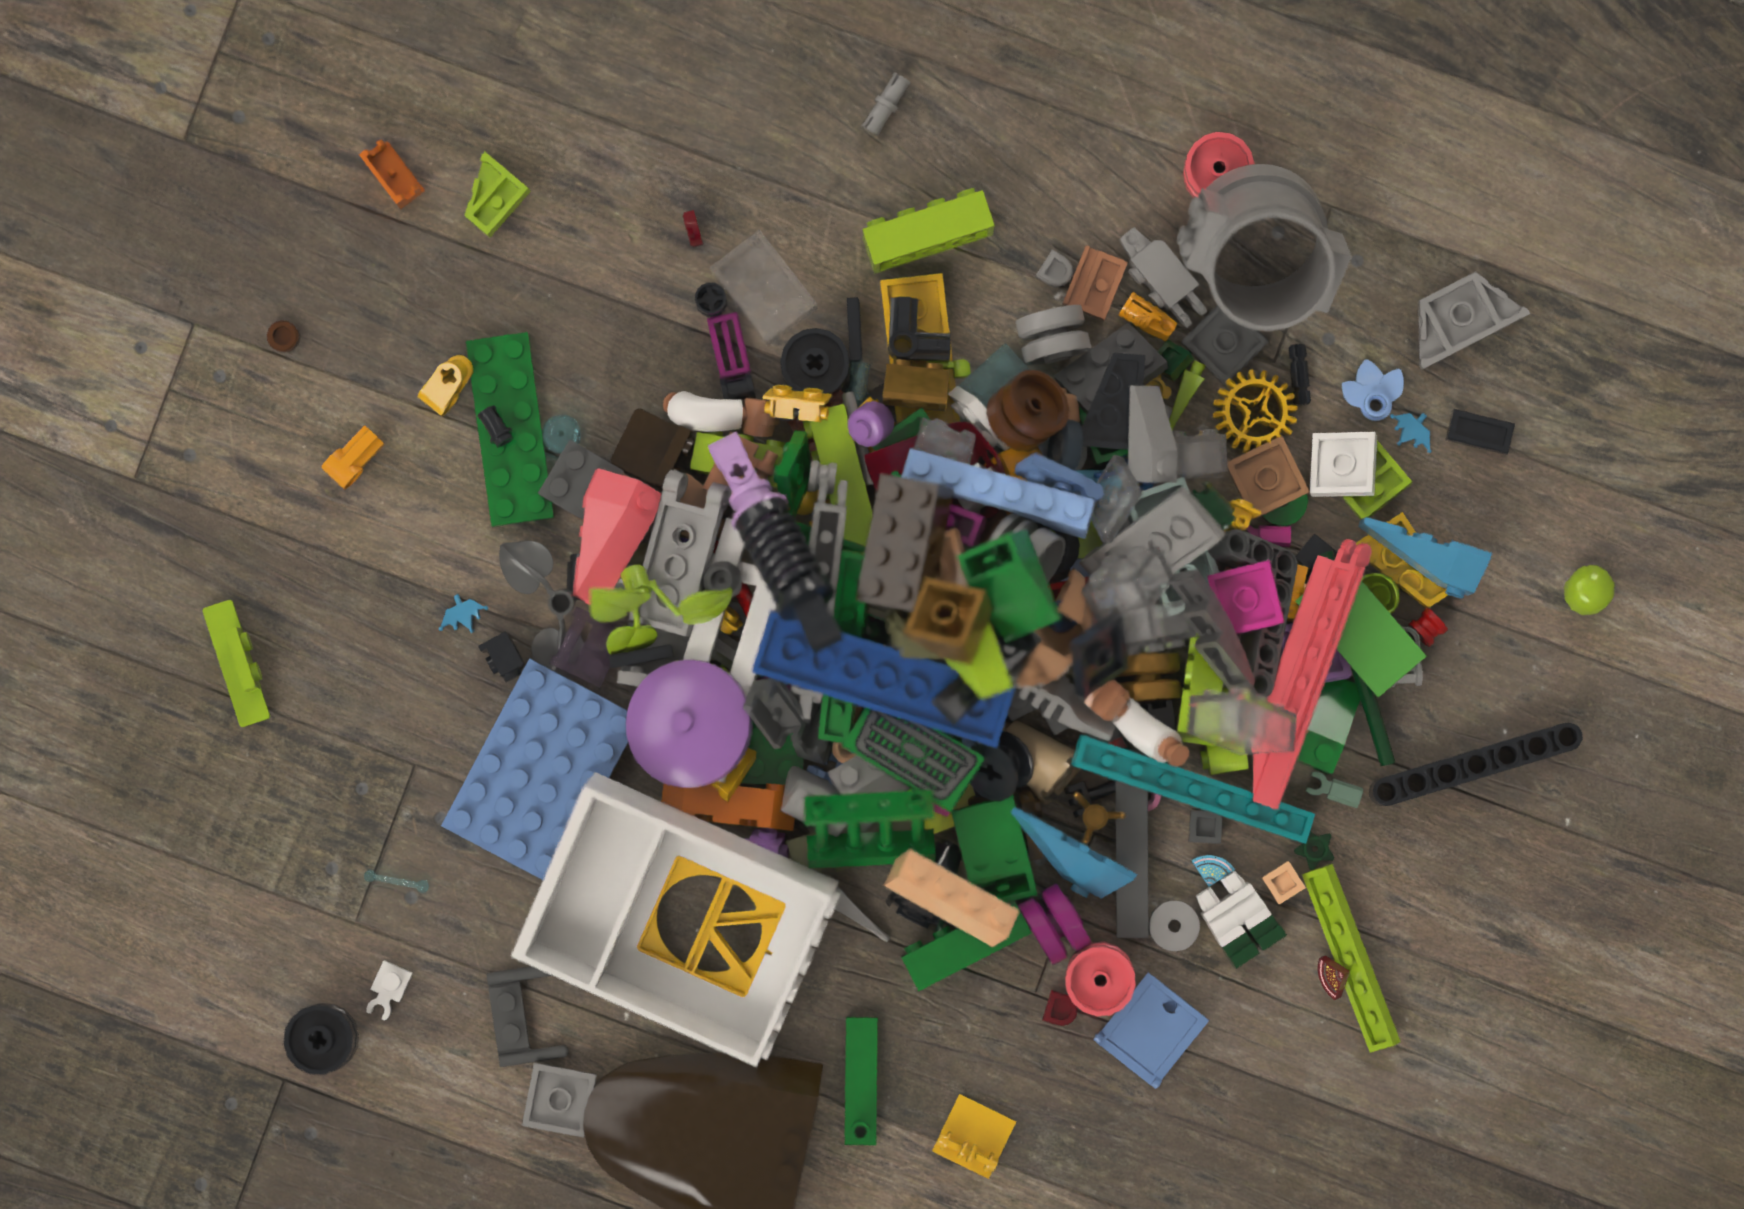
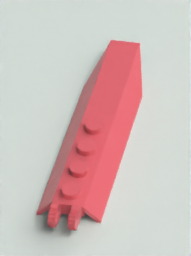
(1309, 657)

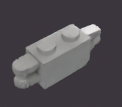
(1162, 274)

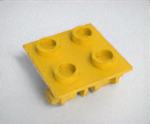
(974, 1136)

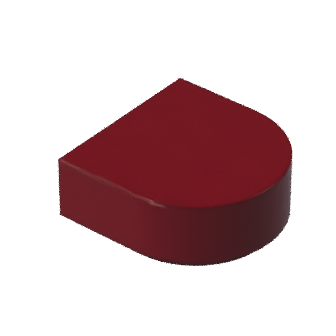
(1059, 1009)

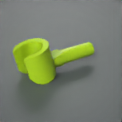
(960, 367)

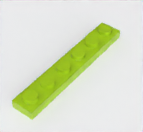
(1351, 954)

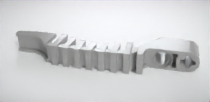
(1061, 692)

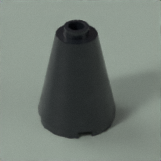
(946, 857)

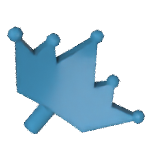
(1413, 430)
(462, 613)

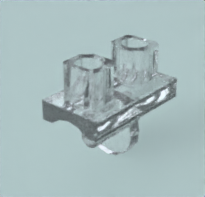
(945, 442)

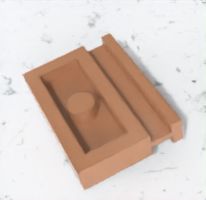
(1095, 282)

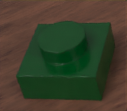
(1176, 358)

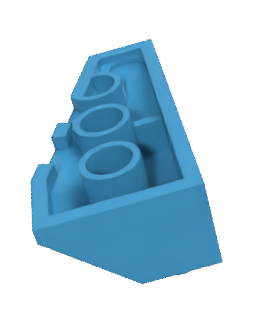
(1446, 564)
(1075, 861)

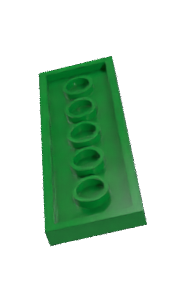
(517, 470)

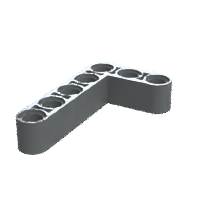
(1265, 644)

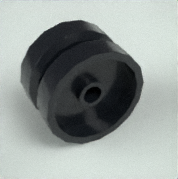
(819, 346)
(302, 1042)

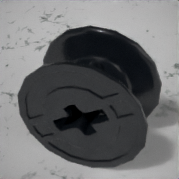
(1003, 769)

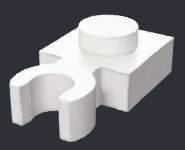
(391, 985)

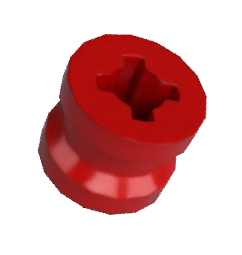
(1428, 627)

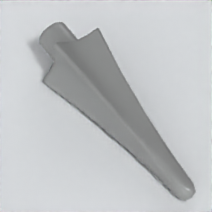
(849, 909)

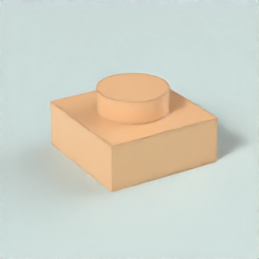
(1283, 882)

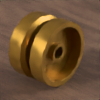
(1146, 674)

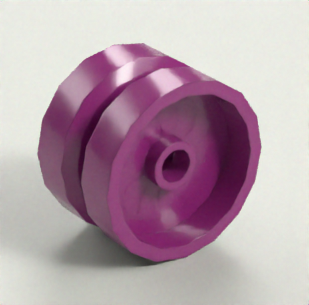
(1057, 922)

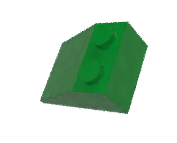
(1329, 726)

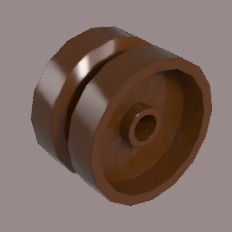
(1027, 410)

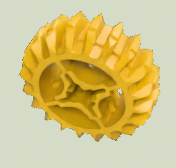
(1242, 403)

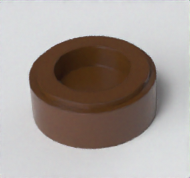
(283, 336)

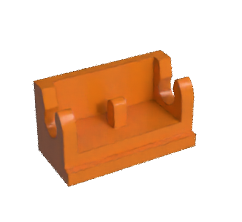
(392, 173)

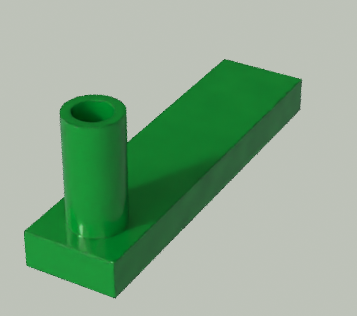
(861, 1080)

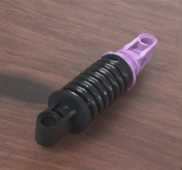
(777, 546)

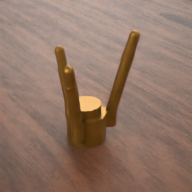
(1095, 816)

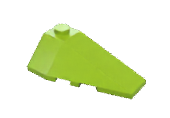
(988, 671)

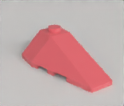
(613, 527)

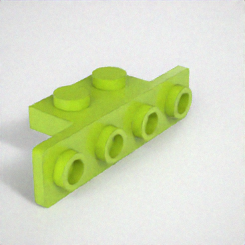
(236, 663)

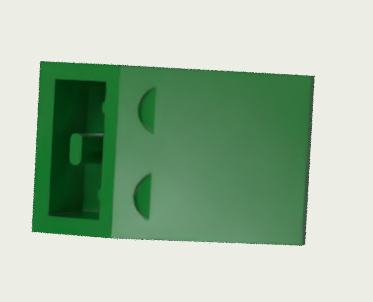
(1013, 583)
(994, 850)

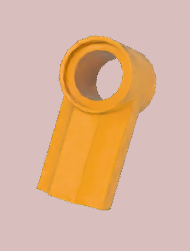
(347, 463)

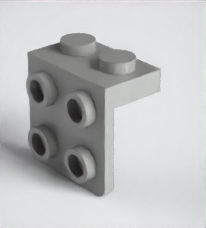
(801, 784)

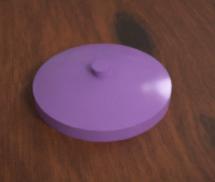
(688, 724)

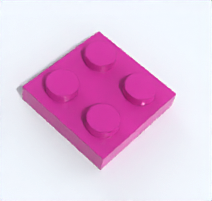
(1248, 596)

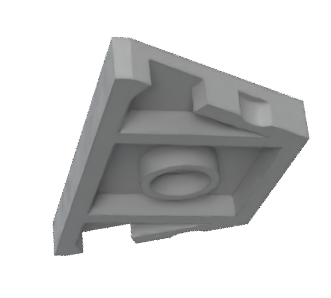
(1462, 317)

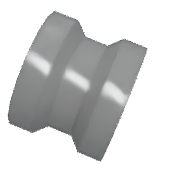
(822, 471)

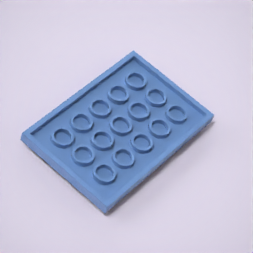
(536, 767)

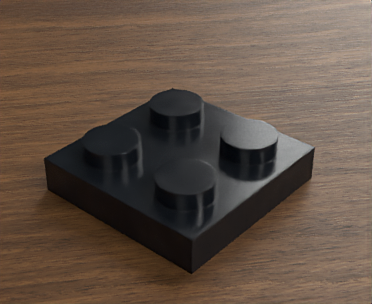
(1099, 654)

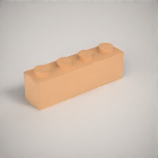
(951, 898)

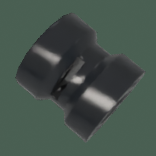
(708, 295)

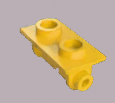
(809, 401)
(1243, 513)

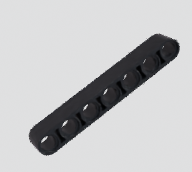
(1491, 764)

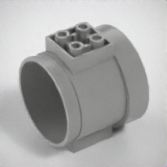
(1252, 195)

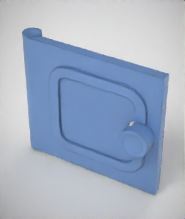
(1149, 1036)

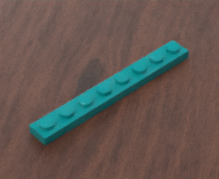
(1190, 788)

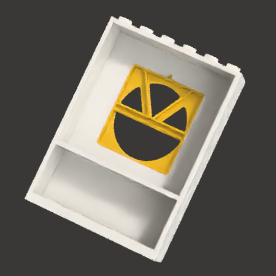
(602, 932)

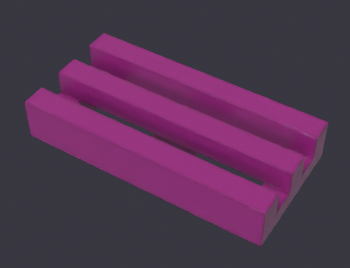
(734, 372)

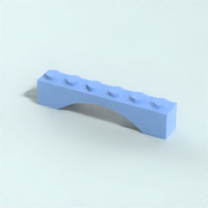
(1039, 503)

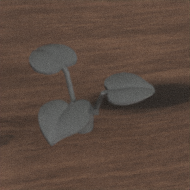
(524, 568)

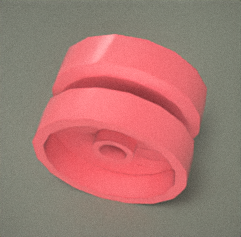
(1213, 150)
(1107, 996)

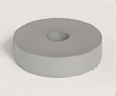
(1188, 928)

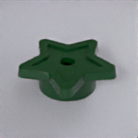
(1323, 852)

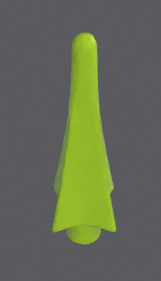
(1189, 385)

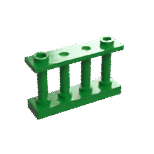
(870, 847)

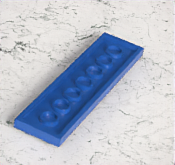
(874, 679)

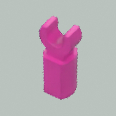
(1275, 534)

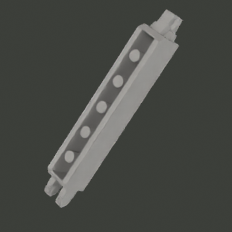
(826, 545)

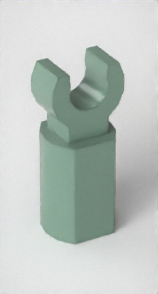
(1337, 790)

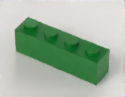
(953, 952)

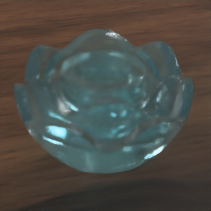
(560, 423)

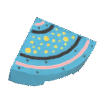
(1212, 868)

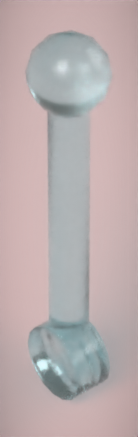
(422, 886)

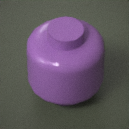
(870, 424)

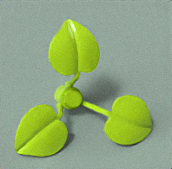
(615, 603)

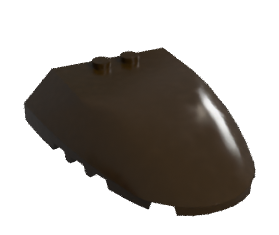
(705, 1129)

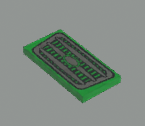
(915, 755)

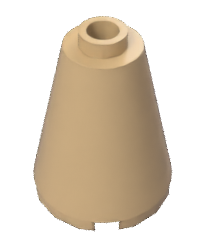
(1050, 761)

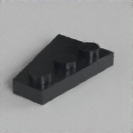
(1108, 415)

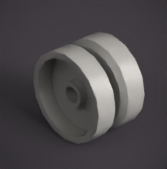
(1052, 336)

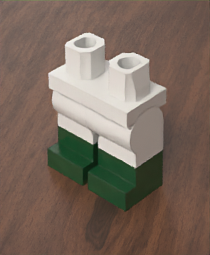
(1233, 911)

